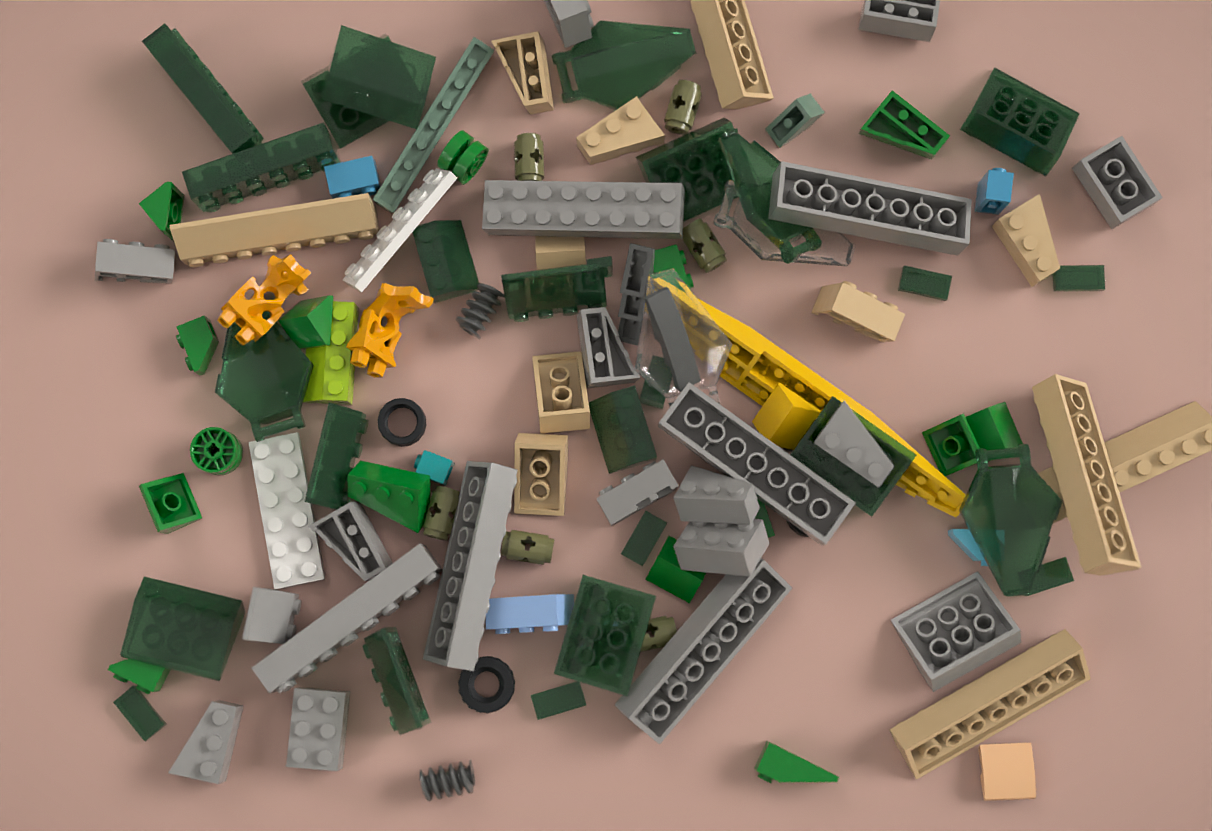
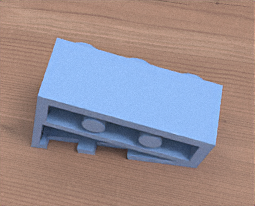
(529, 612)

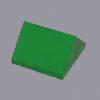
(164, 207)
(309, 322)
(994, 428)
(952, 445)
(170, 503)
(669, 576)

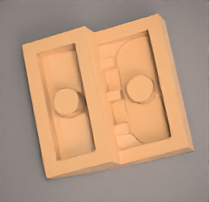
(1007, 771)

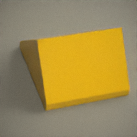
(784, 417)

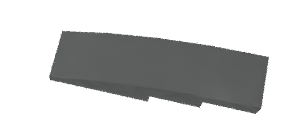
(634, 285)
(673, 338)

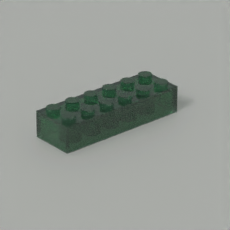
(202, 89)
(261, 168)

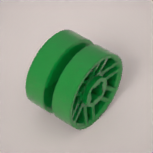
(463, 156)
(210, 440)

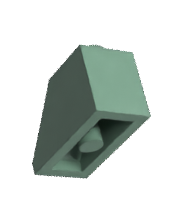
(795, 120)

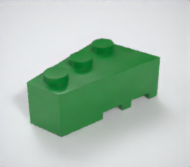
(904, 127)
(391, 492)

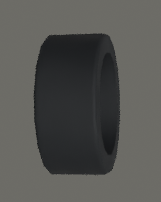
(383, 417)

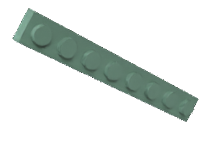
(433, 125)

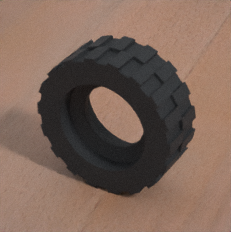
(492, 703)

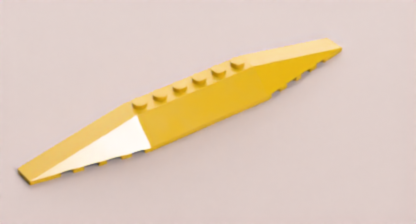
(759, 365)

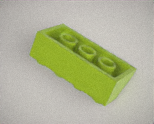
(332, 372)

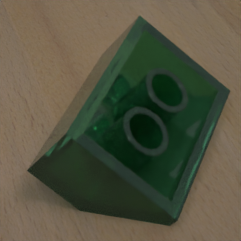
(445, 259)
(622, 430)

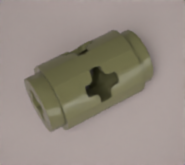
(682, 107)
(528, 151)
(699, 234)
(440, 524)
(514, 547)
(663, 630)

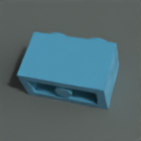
(353, 177)
(994, 191)

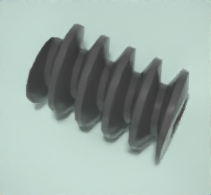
(479, 309)
(448, 781)

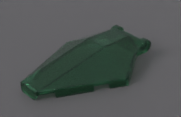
(623, 61)
(752, 175)
(265, 380)
(1010, 517)

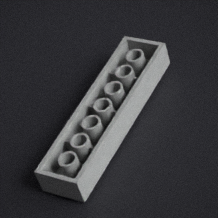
(870, 208)
(583, 209)
(750, 457)
(470, 565)
(347, 619)
(702, 649)

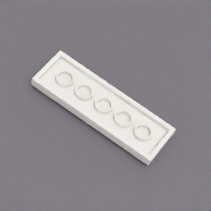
(403, 224)
(285, 516)

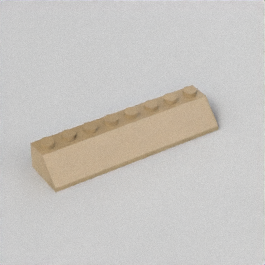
(732, 53)
(275, 230)
(1152, 448)
(1085, 477)
(991, 703)

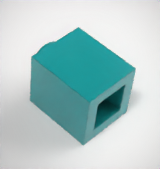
(434, 465)

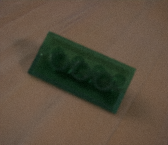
(336, 457)

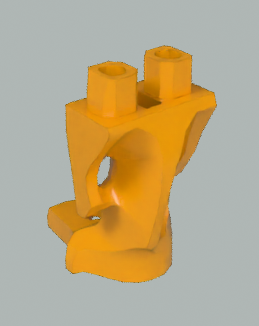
(282, 279)
(370, 338)

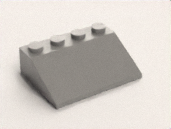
(956, 631)

